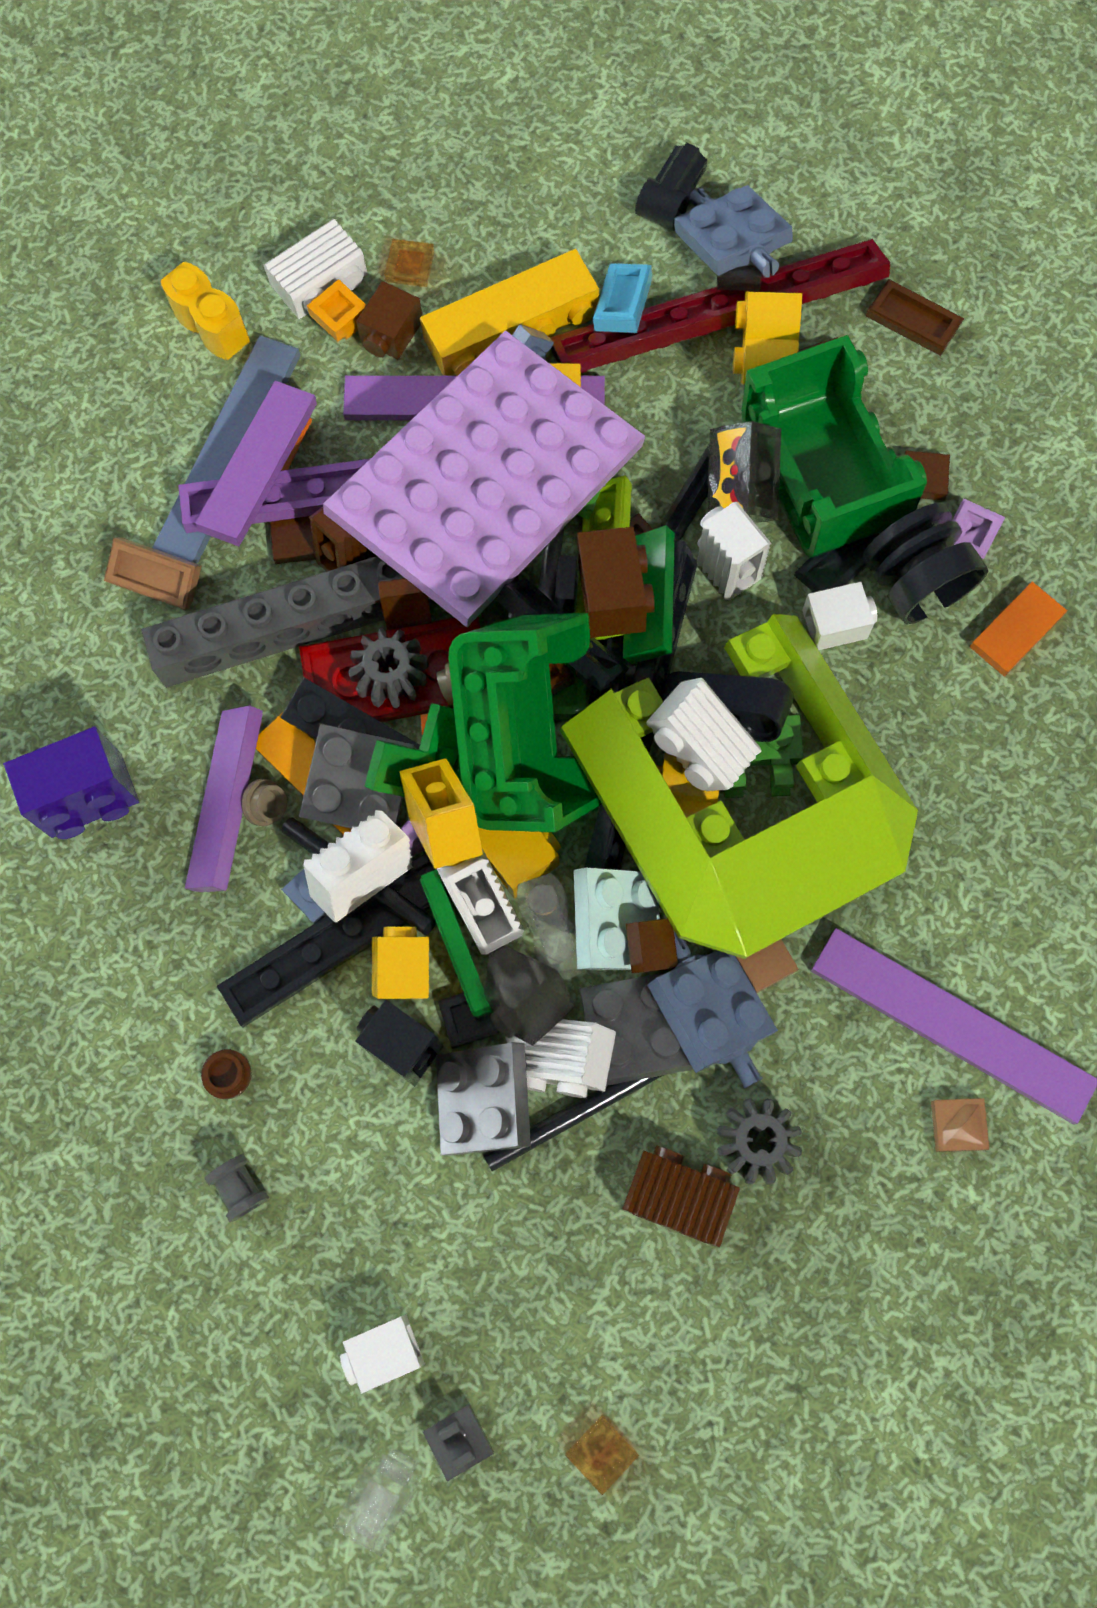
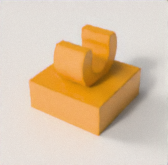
(337, 310)

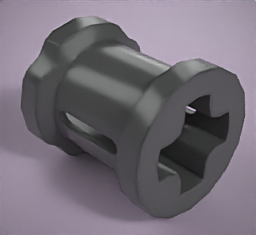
(236, 1187)

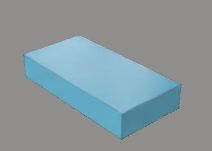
(622, 298)

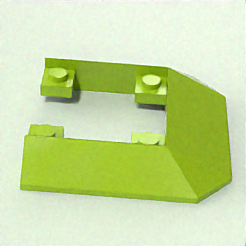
(699, 867)

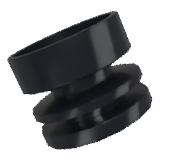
(922, 559)

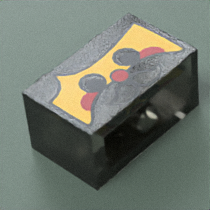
(745, 469)

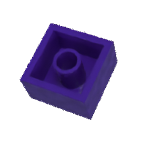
(72, 784)

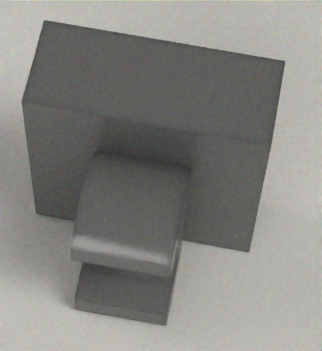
(458, 1442)

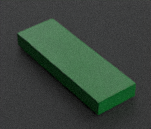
(660, 573)
(455, 944)

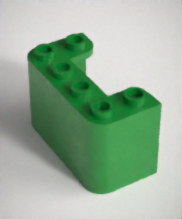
(833, 462)
(509, 722)

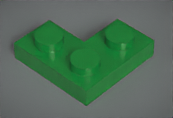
(437, 743)

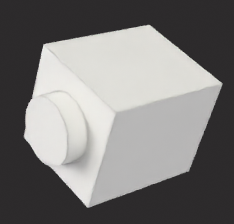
(839, 615)
(381, 1354)

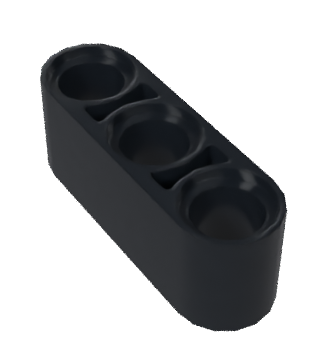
(755, 702)

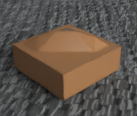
(960, 1125)

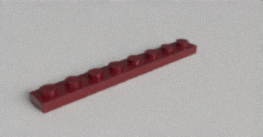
(716, 309)

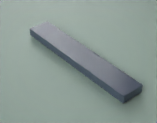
(266, 363)

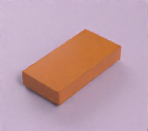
(1018, 628)

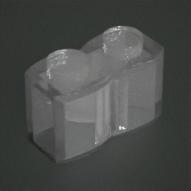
(546, 918)

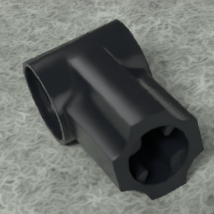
(670, 191)

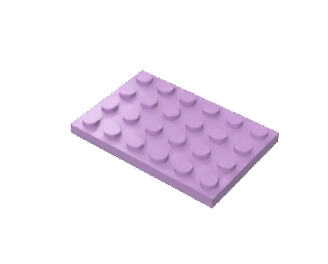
(484, 477)

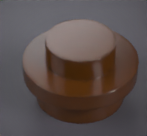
(226, 1074)

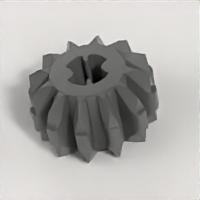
(380, 654)
(761, 1158)

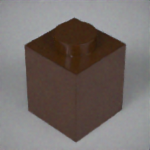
(389, 321)

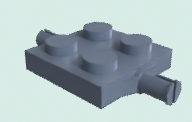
(733, 230)
(713, 1011)

